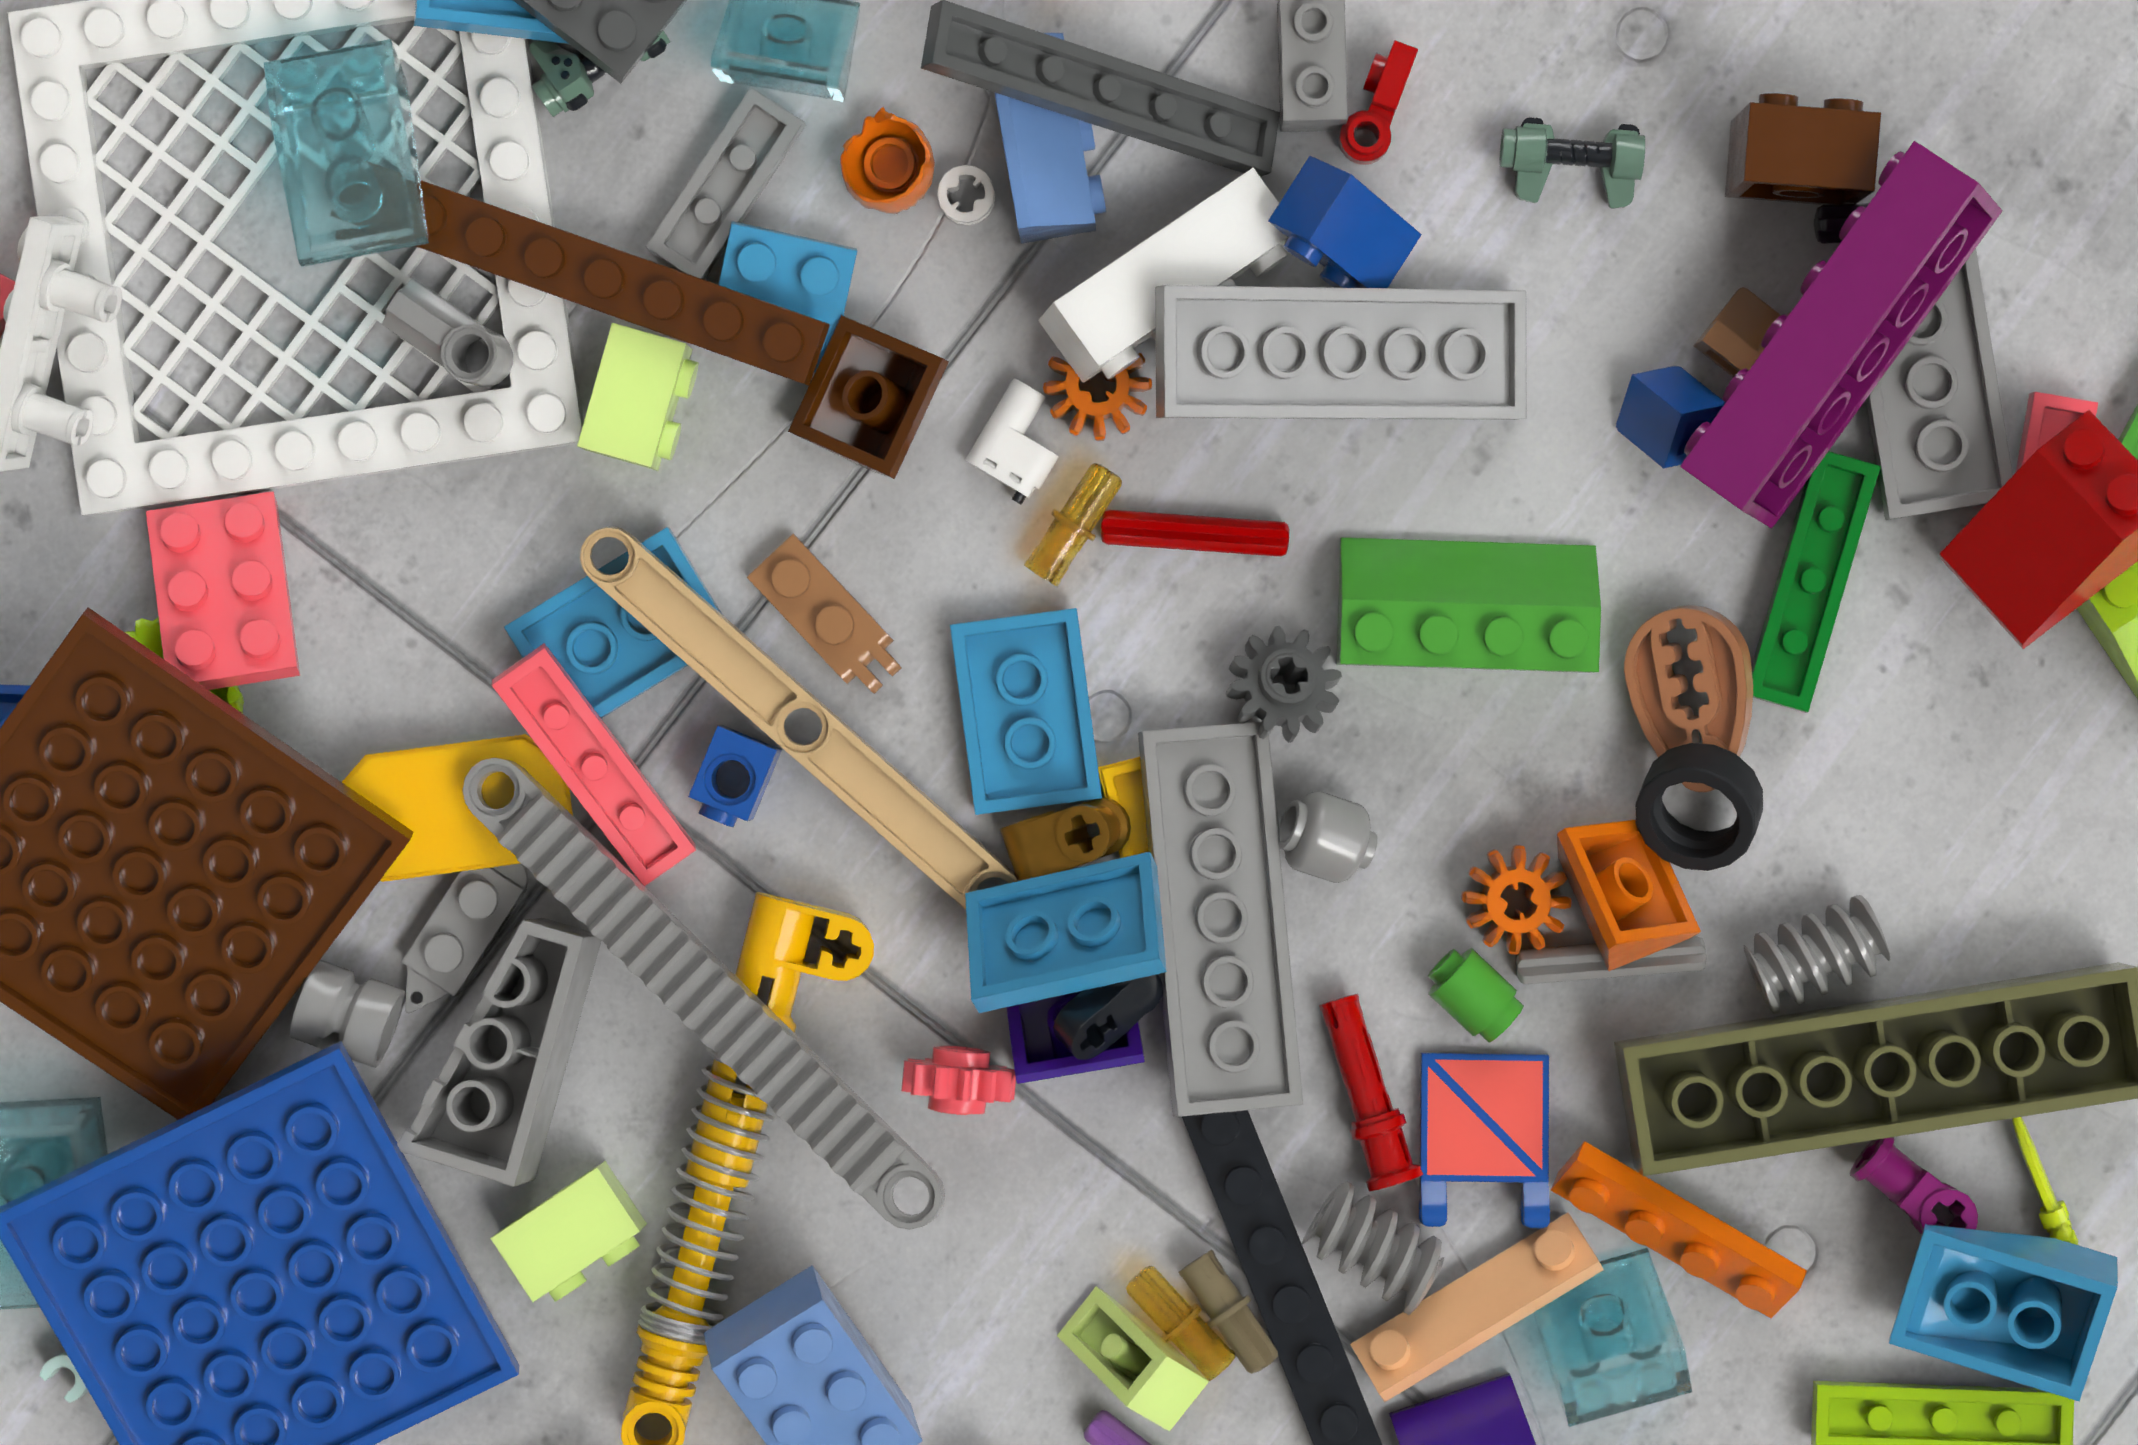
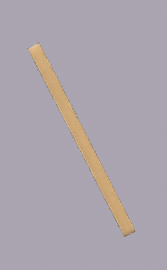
(770, 693)

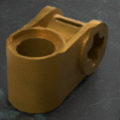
(1061, 839)

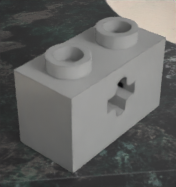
(1312, 65)

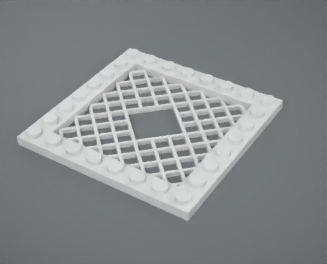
(116, 469)

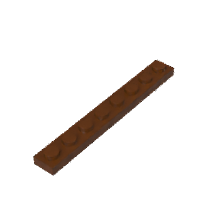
(622, 285)

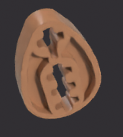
(1724, 678)

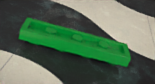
(1812, 581)

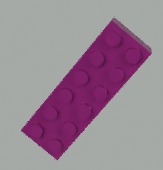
(1841, 333)

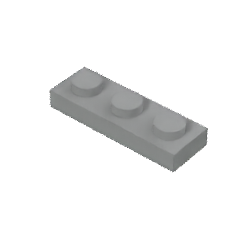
(726, 184)

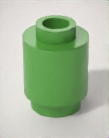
(1474, 994)

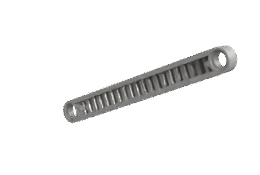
(703, 993)

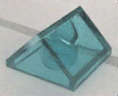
(788, 45)

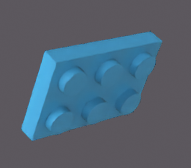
(599, 641)
(1026, 711)
(1065, 932)

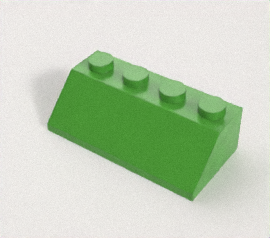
(1468, 605)

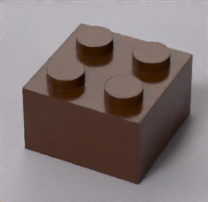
(1803, 151)

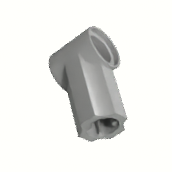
(446, 334)

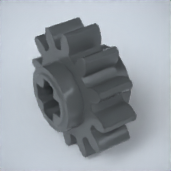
(1269, 699)

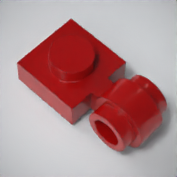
(1387, 81)

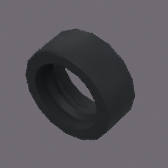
(1683, 844)

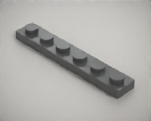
(1099, 88)

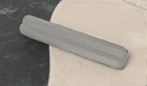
(1586, 962)

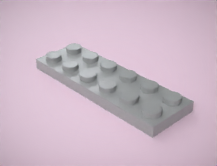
(1340, 353)
(1221, 919)

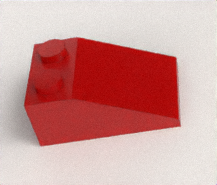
(2052, 531)

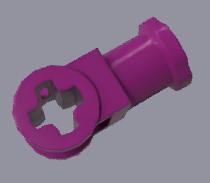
(1911, 1186)

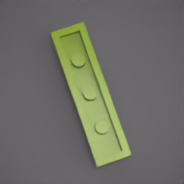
(1938, 1415)

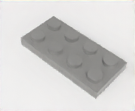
(1941, 410)

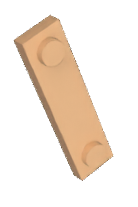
(1476, 1307)

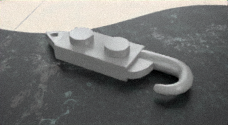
(461, 931)

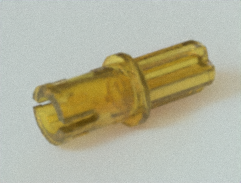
(1074, 524)
(1180, 1322)

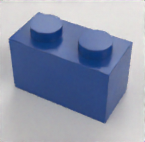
(1343, 228)

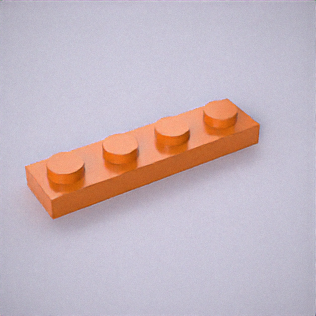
(1678, 1230)

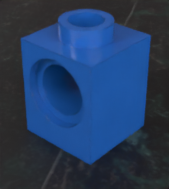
(757, 758)

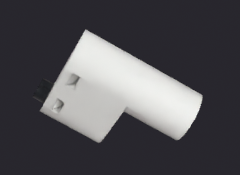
(1003, 448)

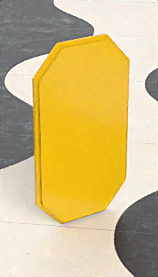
(426, 795)

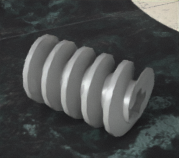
(1816, 952)
(1376, 1245)

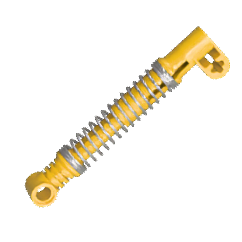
(721, 1160)

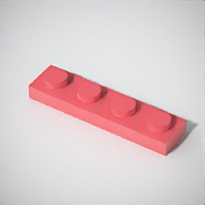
(593, 764)

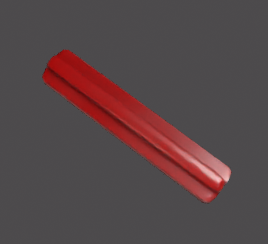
(1195, 533)

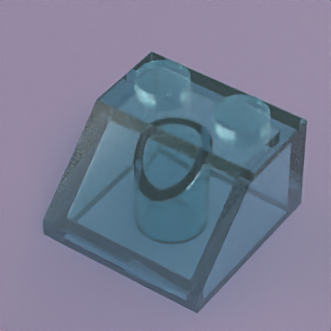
(1613, 1342)

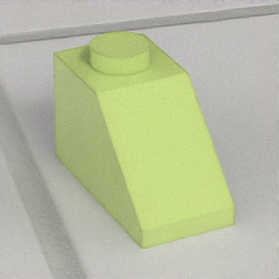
(1132, 1360)

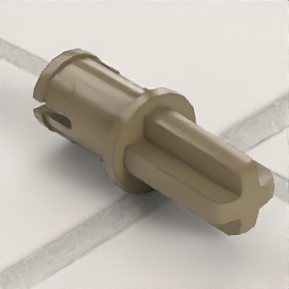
(1229, 1312)

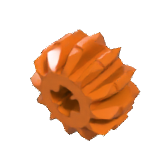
(1082, 400)
(1495, 906)

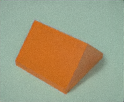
(1624, 891)

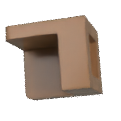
(1737, 332)

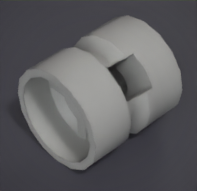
(339, 1010)

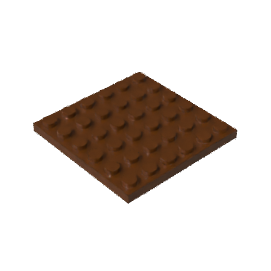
(166, 867)

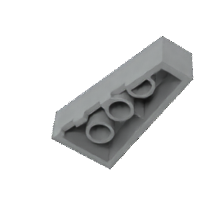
(510, 1059)

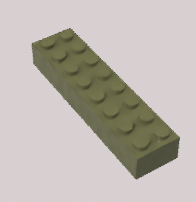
(1881, 1068)

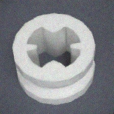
(951, 183)

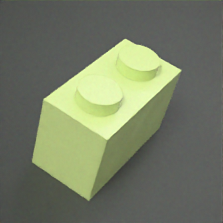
(638, 397)
(569, 1233)

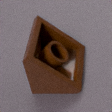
(868, 397)

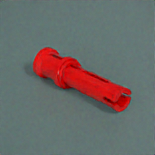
(1376, 1122)

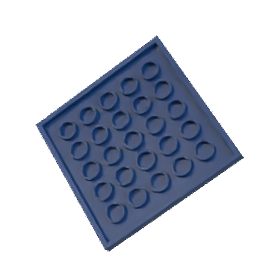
(259, 1274)

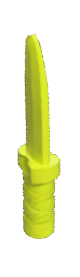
(2053, 1213)

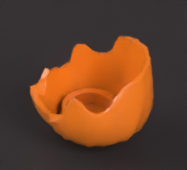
(887, 163)

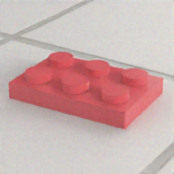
(223, 591)

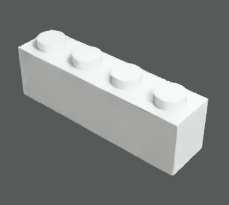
(1206, 246)

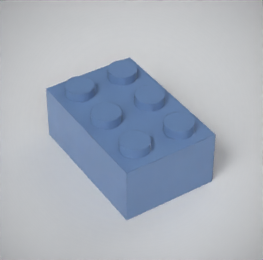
(808, 1371)

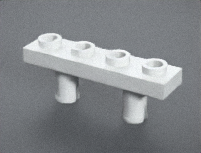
(31, 334)

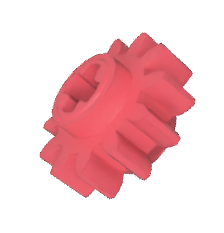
(959, 1080)

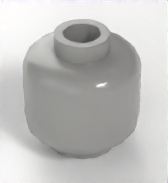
(1327, 836)

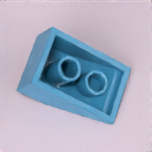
(2008, 1305)

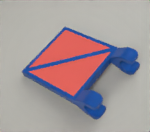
(1484, 1124)

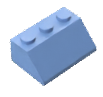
(1049, 170)

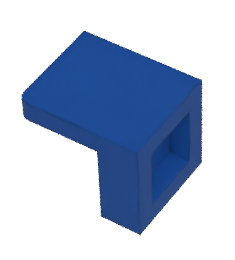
(1664, 411)

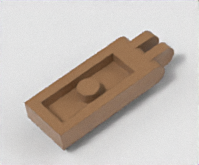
(824, 613)

